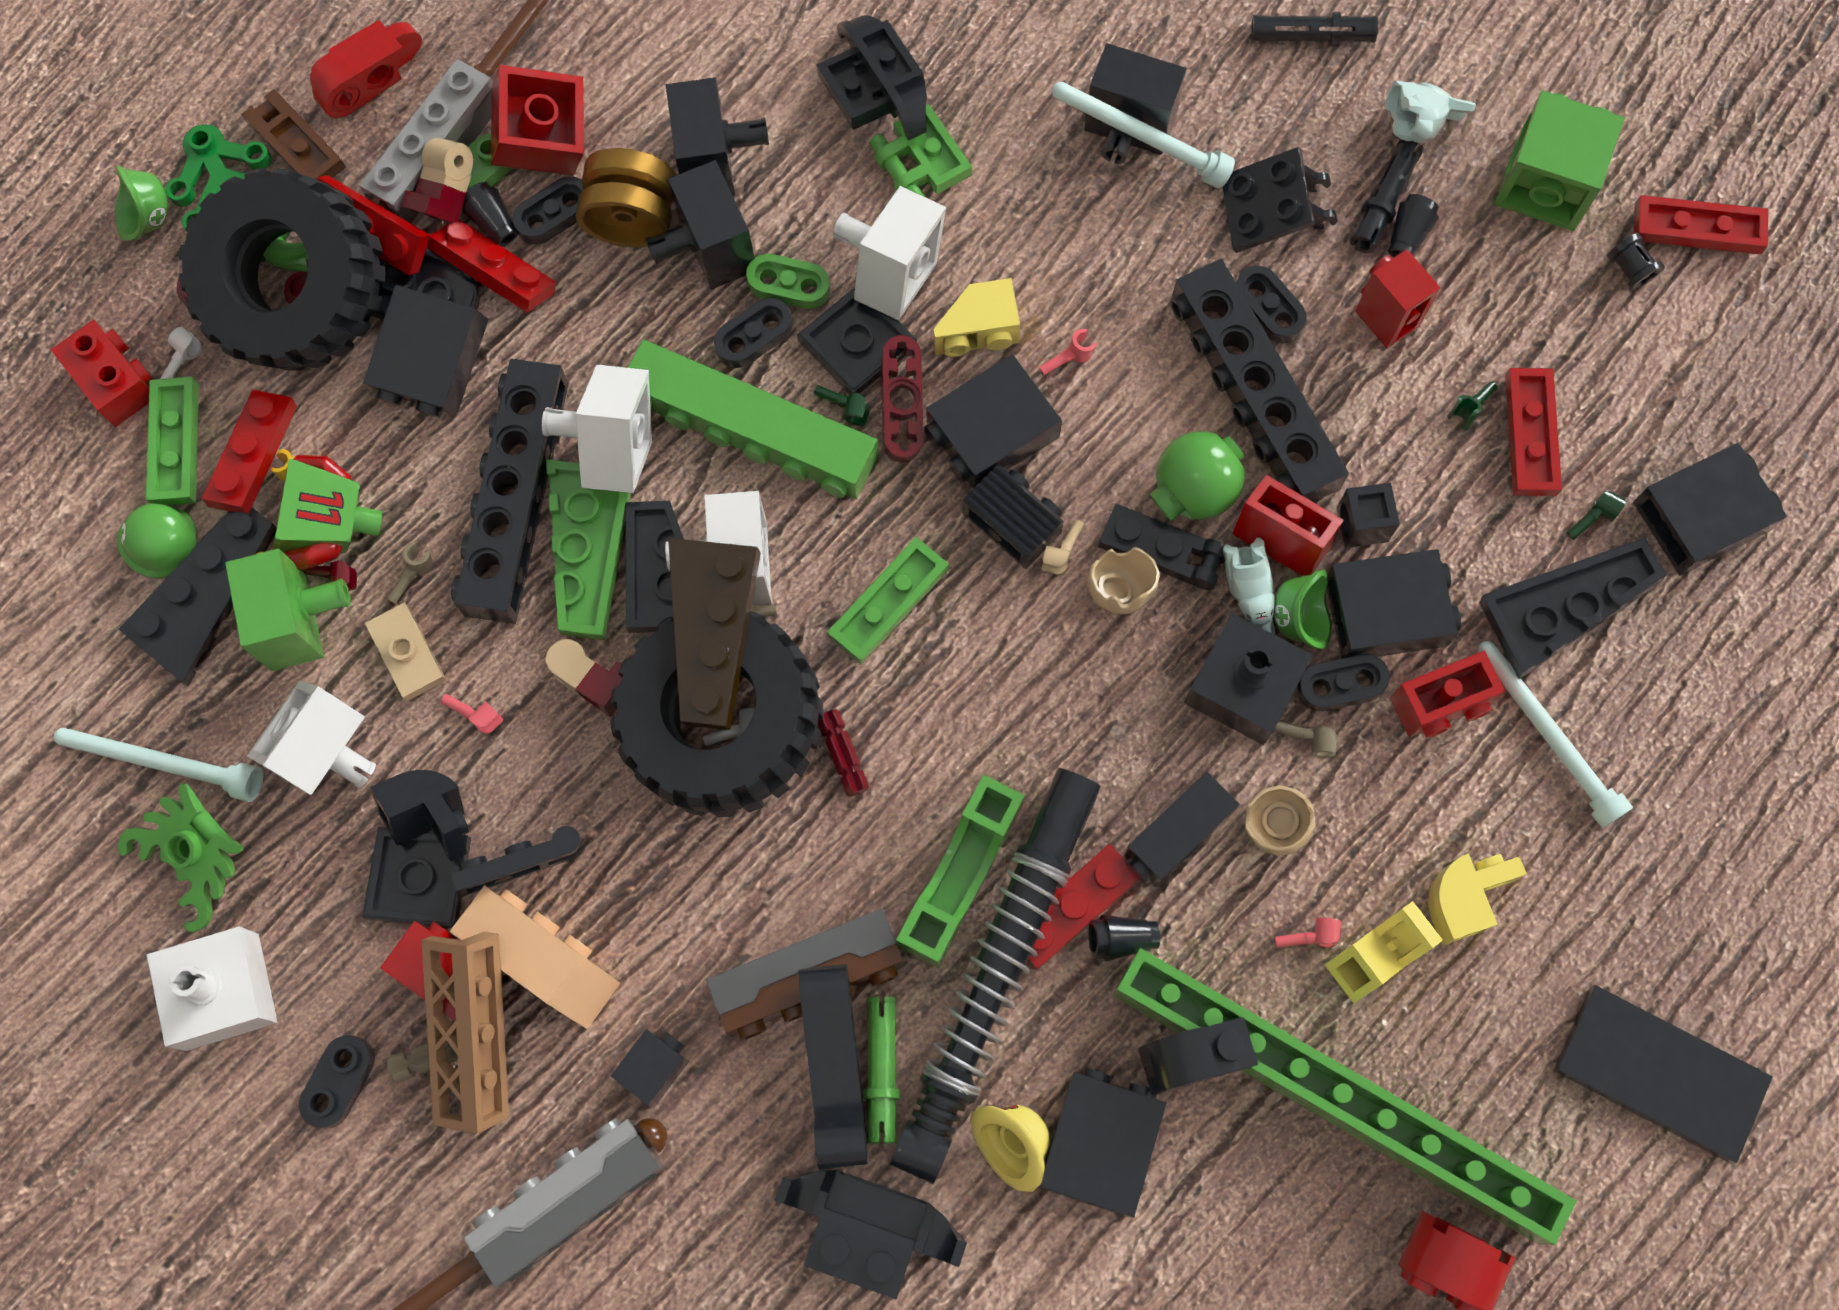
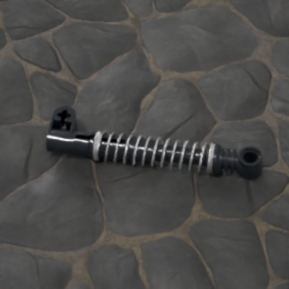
(1002, 962)

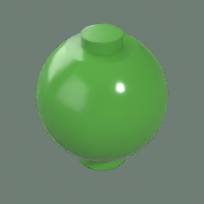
(1198, 476)

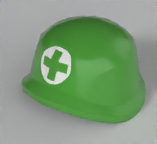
(139, 204)
(156, 539)
(1303, 611)

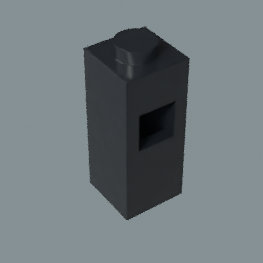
(1180, 830)

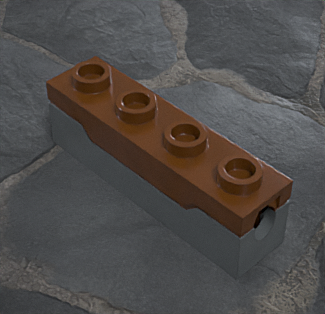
(770, 985)

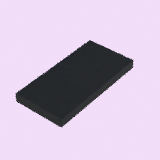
(1663, 1074)

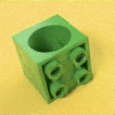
(1559, 160)

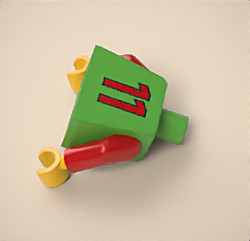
(318, 510)

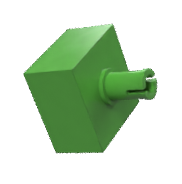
(279, 608)

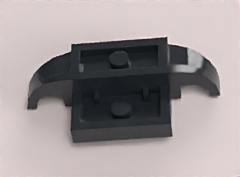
(876, 77)
(868, 1229)

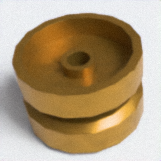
(625, 197)

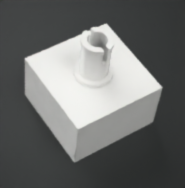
(894, 251)
(609, 427)
(740, 521)
(310, 739)
(211, 989)

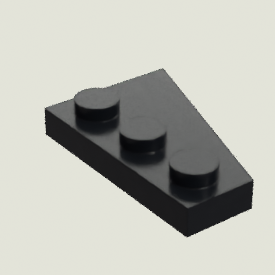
(647, 574)

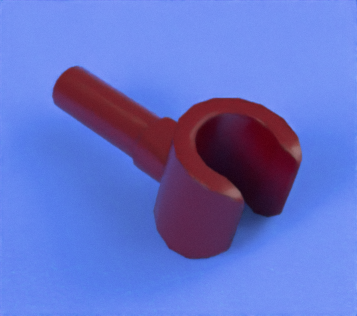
(335, 571)

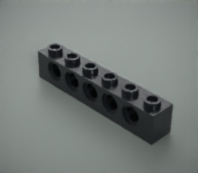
(1216, 290)
(501, 595)

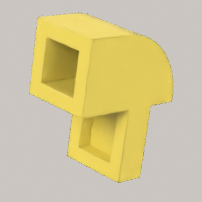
(1459, 898)
(1383, 952)

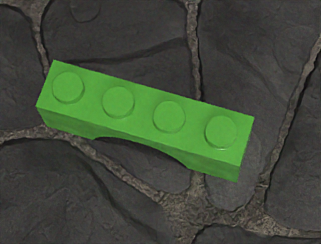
(961, 872)

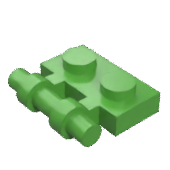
(934, 153)

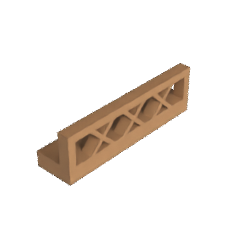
(474, 1036)

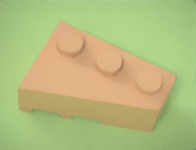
(537, 958)

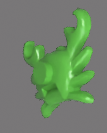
(192, 846)

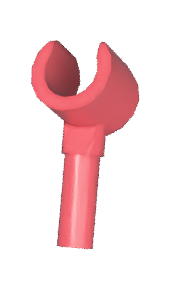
(1073, 352)
(484, 718)
(1326, 935)

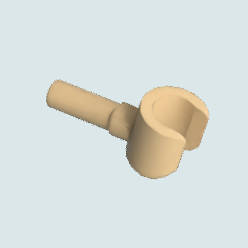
(1056, 559)

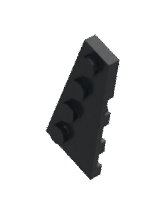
(191, 602)

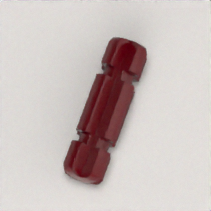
(843, 753)

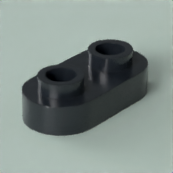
(550, 209)
(1274, 304)
(750, 332)
(1341, 682)
(338, 1083)

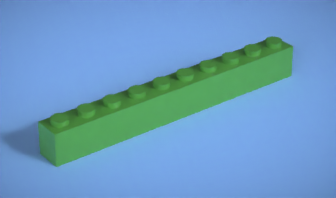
(1356, 1104)

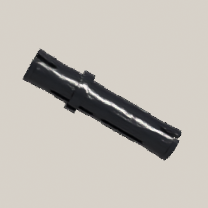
(1363, 28)
(1381, 206)

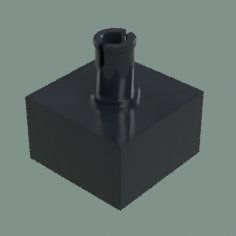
(1139, 87)
(702, 132)
(708, 226)
(1248, 679)

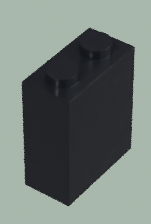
(425, 352)
(992, 421)
(1709, 508)
(1392, 604)
(1103, 1142)

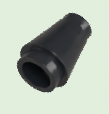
(487, 210)
(1413, 223)
(1121, 936)

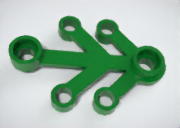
(211, 156)

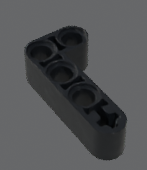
(833, 1067)

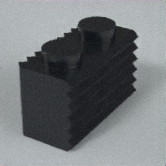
(1013, 515)

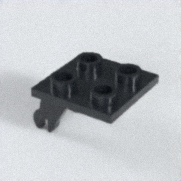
(1273, 200)

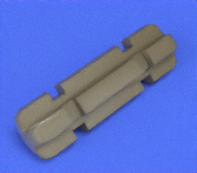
(404, 1065)

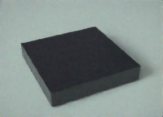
(851, 342)
(412, 881)

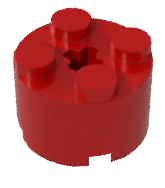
(1456, 1263)

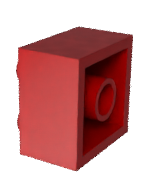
(537, 120)

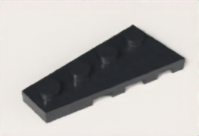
(1564, 604)

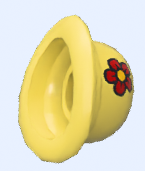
(1012, 1143)

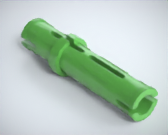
(881, 1071)

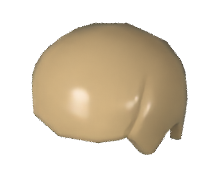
(1123, 580)
(1280, 820)

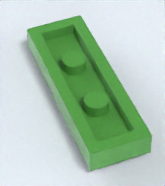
(172, 441)
(888, 600)

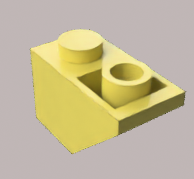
(979, 319)

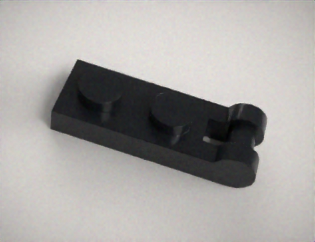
(1165, 544)
(518, 861)

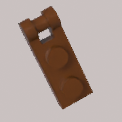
(292, 138)

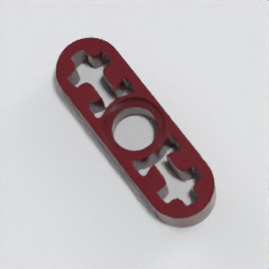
(913, 368)

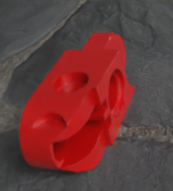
(362, 67)

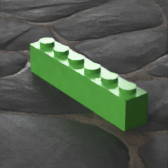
(757, 422)

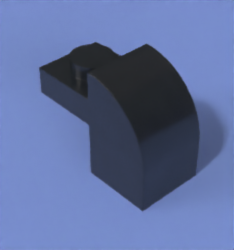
(423, 803)
(1197, 1055)

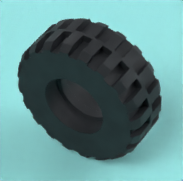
(225, 256)
(750, 765)

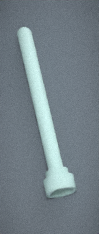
(1213, 167)
(239, 781)
(1605, 803)

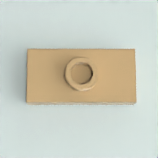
(405, 651)

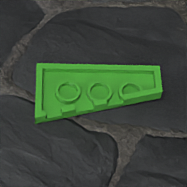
(586, 549)

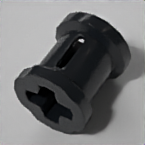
(1635, 261)

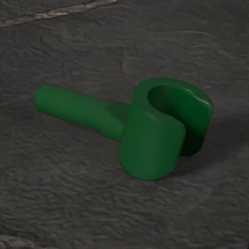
(855, 405)
(1470, 407)
(1607, 505)

